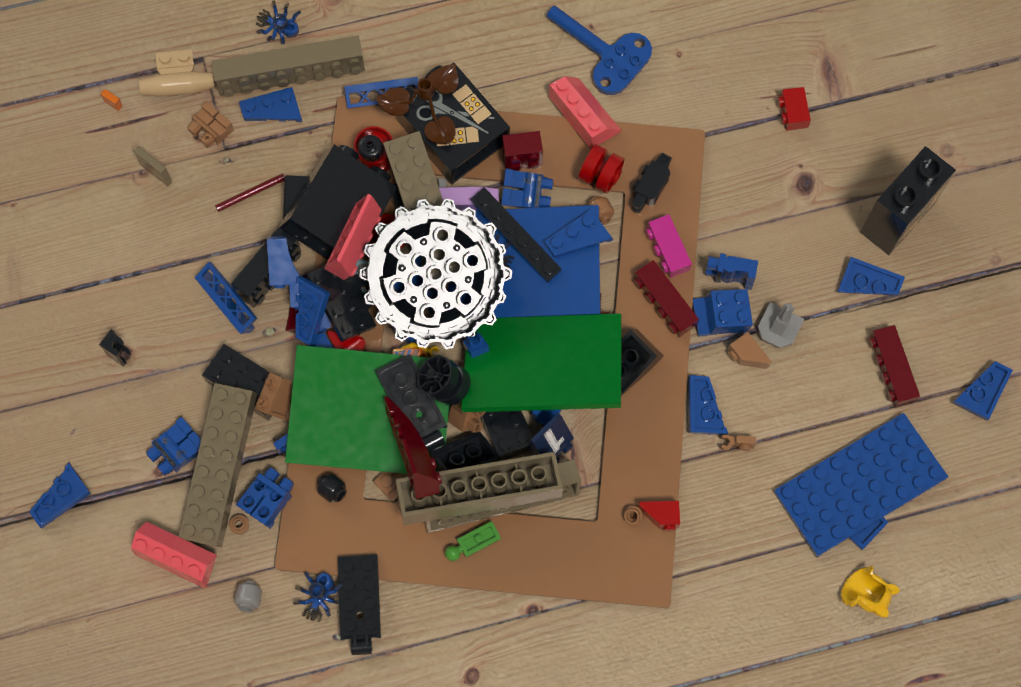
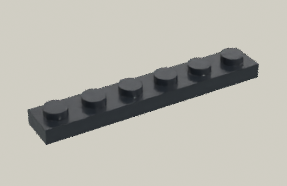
(516, 235)

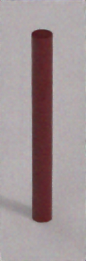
(250, 192)

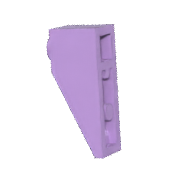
(462, 195)

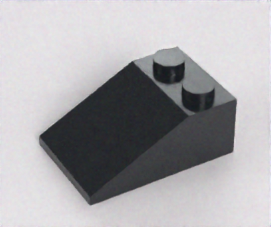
(637, 358)

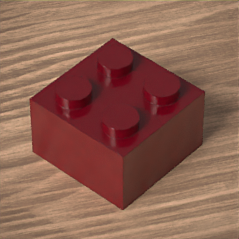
(522, 150)

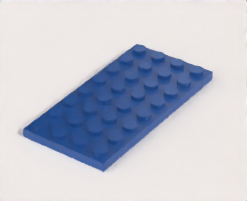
(860, 484)

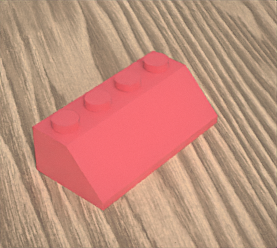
(582, 111)
(354, 237)
(173, 554)

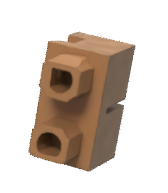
(212, 124)
(466, 420)

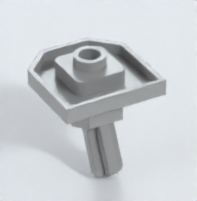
(779, 325)

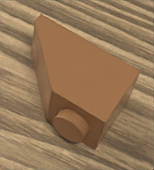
(748, 352)

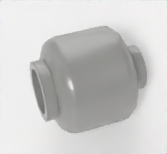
(248, 596)

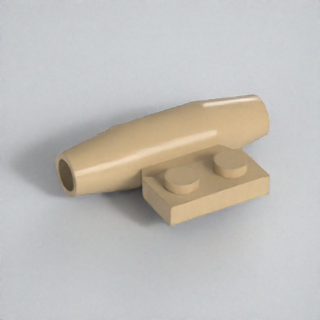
(176, 76)

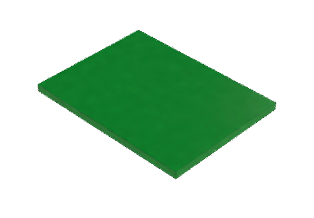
(547, 364)
(341, 411)

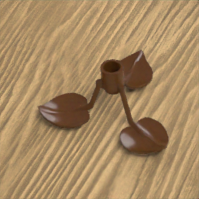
(397, 102)

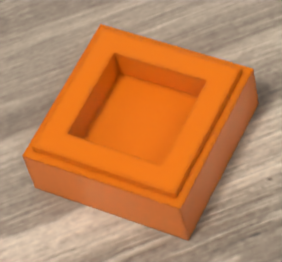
(111, 99)

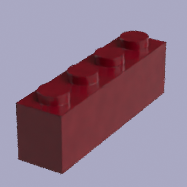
(666, 299)
(894, 366)

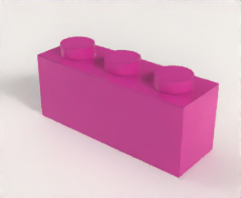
(668, 246)

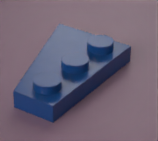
(985, 391)

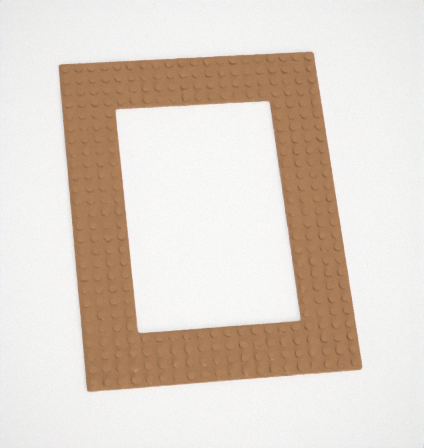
(641, 440)

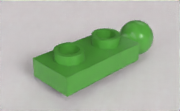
(473, 542)

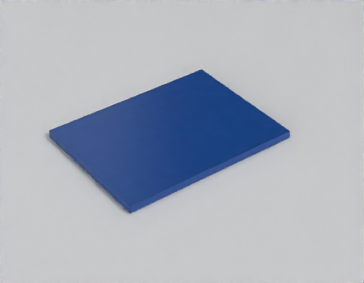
(569, 292)

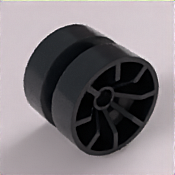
(443, 380)

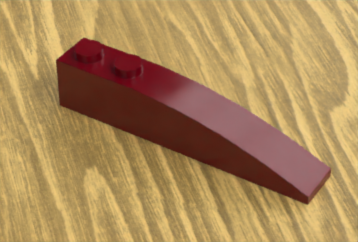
(413, 453)

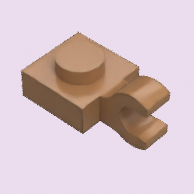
(744, 443)

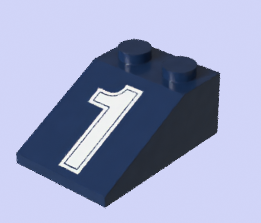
(552, 438)

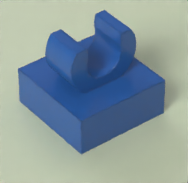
(476, 345)

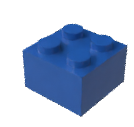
(728, 311)

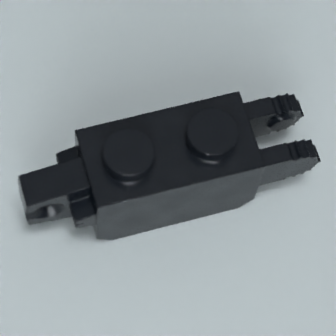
(652, 183)

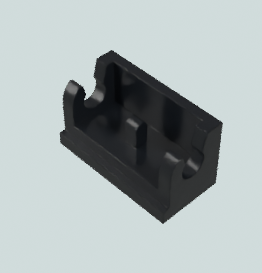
(113, 346)

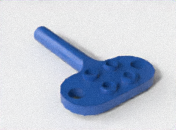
(618, 62)

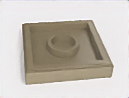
(152, 166)

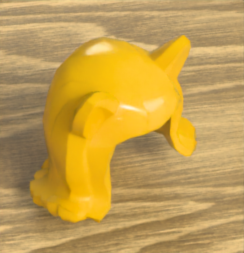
(868, 592)

